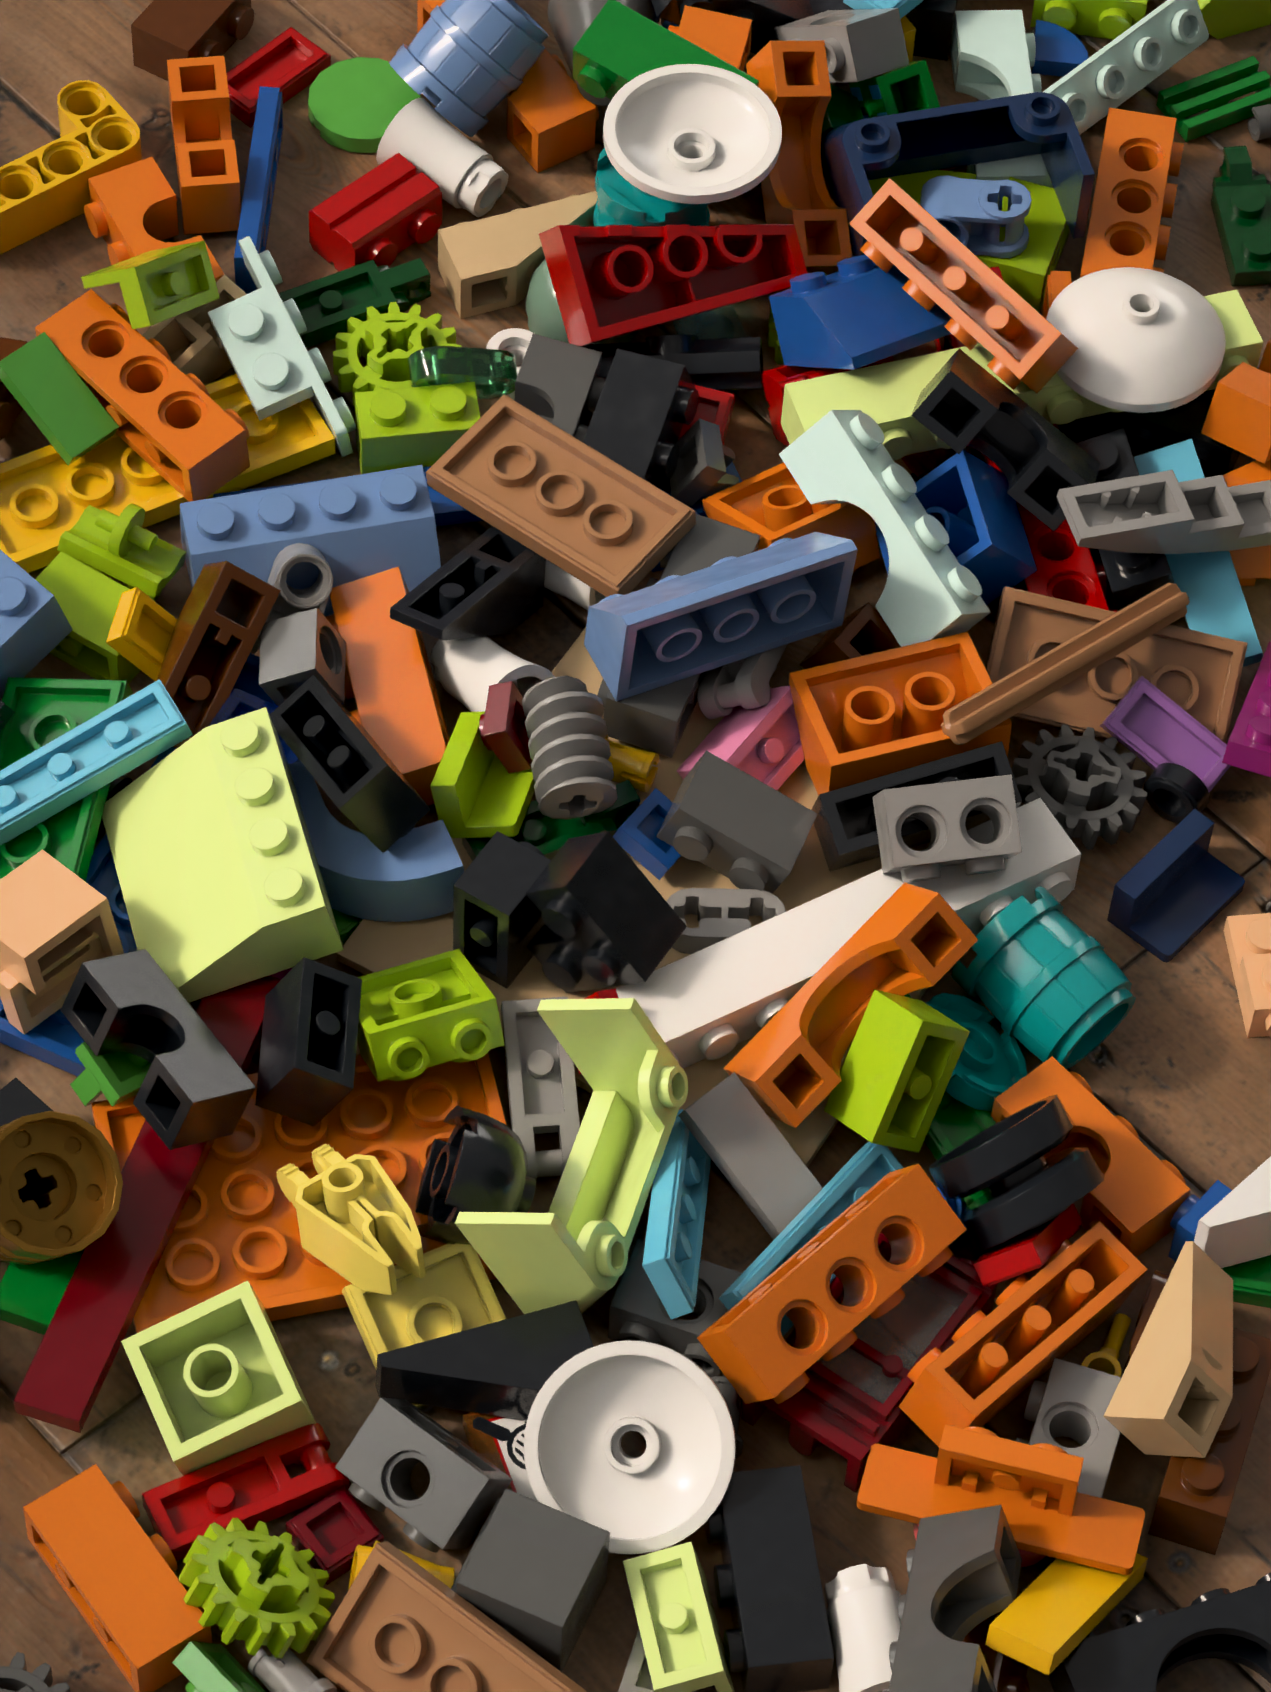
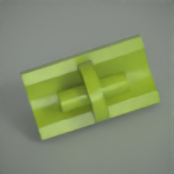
(123, 548)

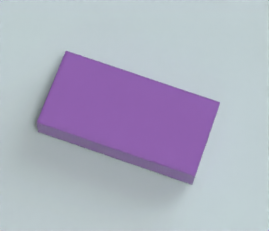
(1165, 733)

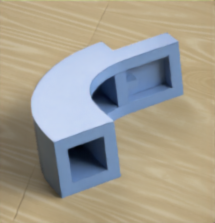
(400, 885)

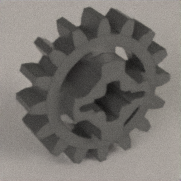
(1082, 783)

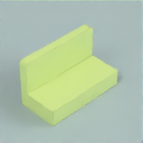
(677, 1621)

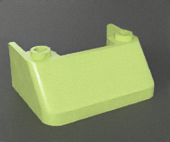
(610, 1170)

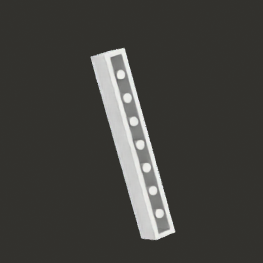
(742, 982)

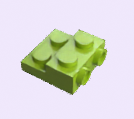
(426, 1016)

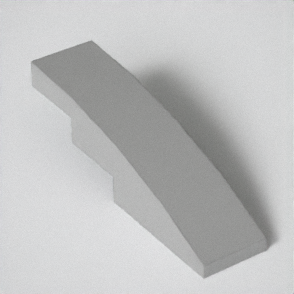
(1167, 515)

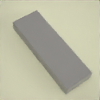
(751, 1154)

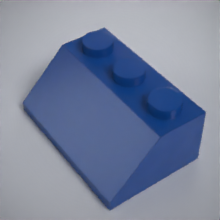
(851, 317)

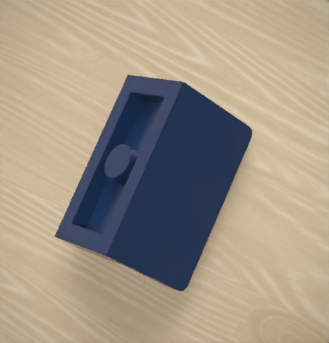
(1174, 890)

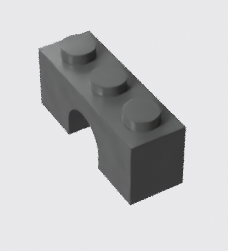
(560, 383)

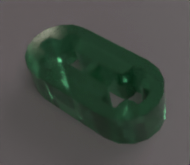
(490, 369)

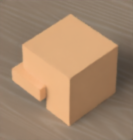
(46, 932)

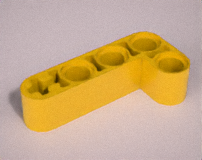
(53, 180)

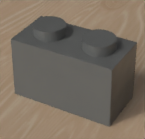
(736, 825)

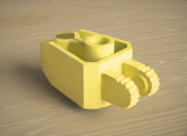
(354, 1219)

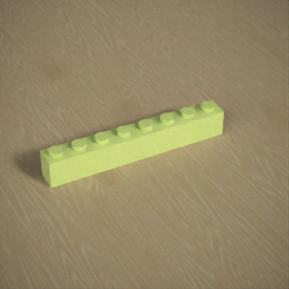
(892, 388)

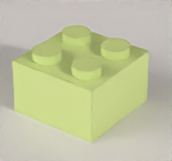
(217, 1379)

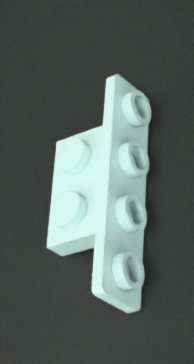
(1131, 61)
(268, 353)

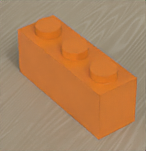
(116, 1576)

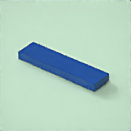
(260, 180)

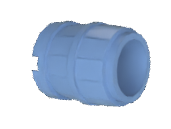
(470, 58)

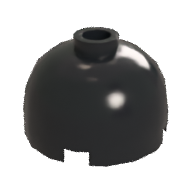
(472, 1172)

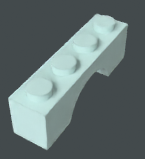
(994, 61)
(925, 586)

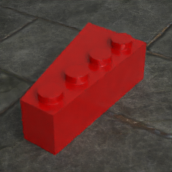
(646, 276)

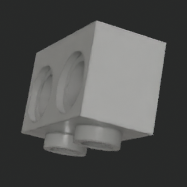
(944, 812)

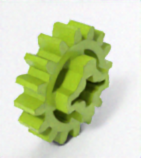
(386, 344)
(256, 1588)

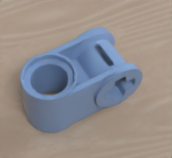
(974, 213)

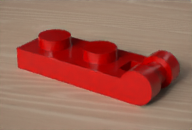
(245, 1487)

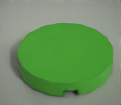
(357, 102)

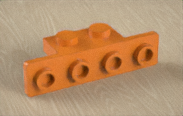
(1030, 1482)

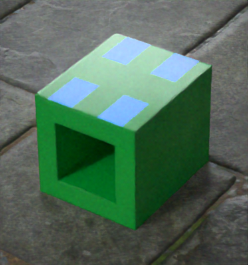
(896, 91)

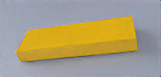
(1059, 1612)

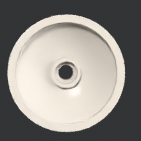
(692, 133)
(1138, 339)
(578, 1456)

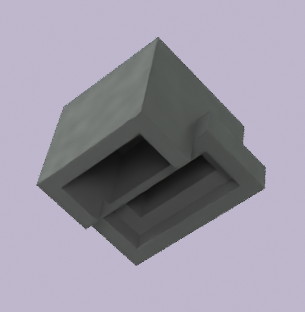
(536, 1574)

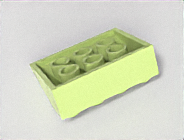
(220, 861)

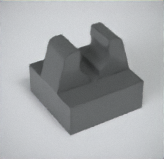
(701, 464)

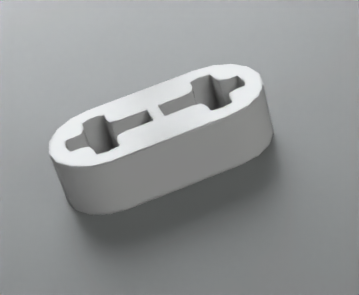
(720, 913)

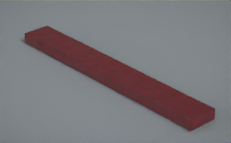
(122, 1261)

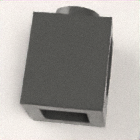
(297, 649)

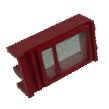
(859, 1392)

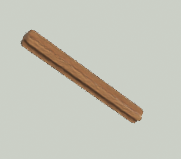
(1064, 664)

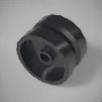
(1020, 1181)

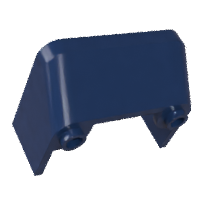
(958, 138)

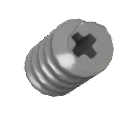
(568, 749)

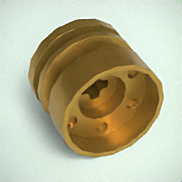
(76, 1182)

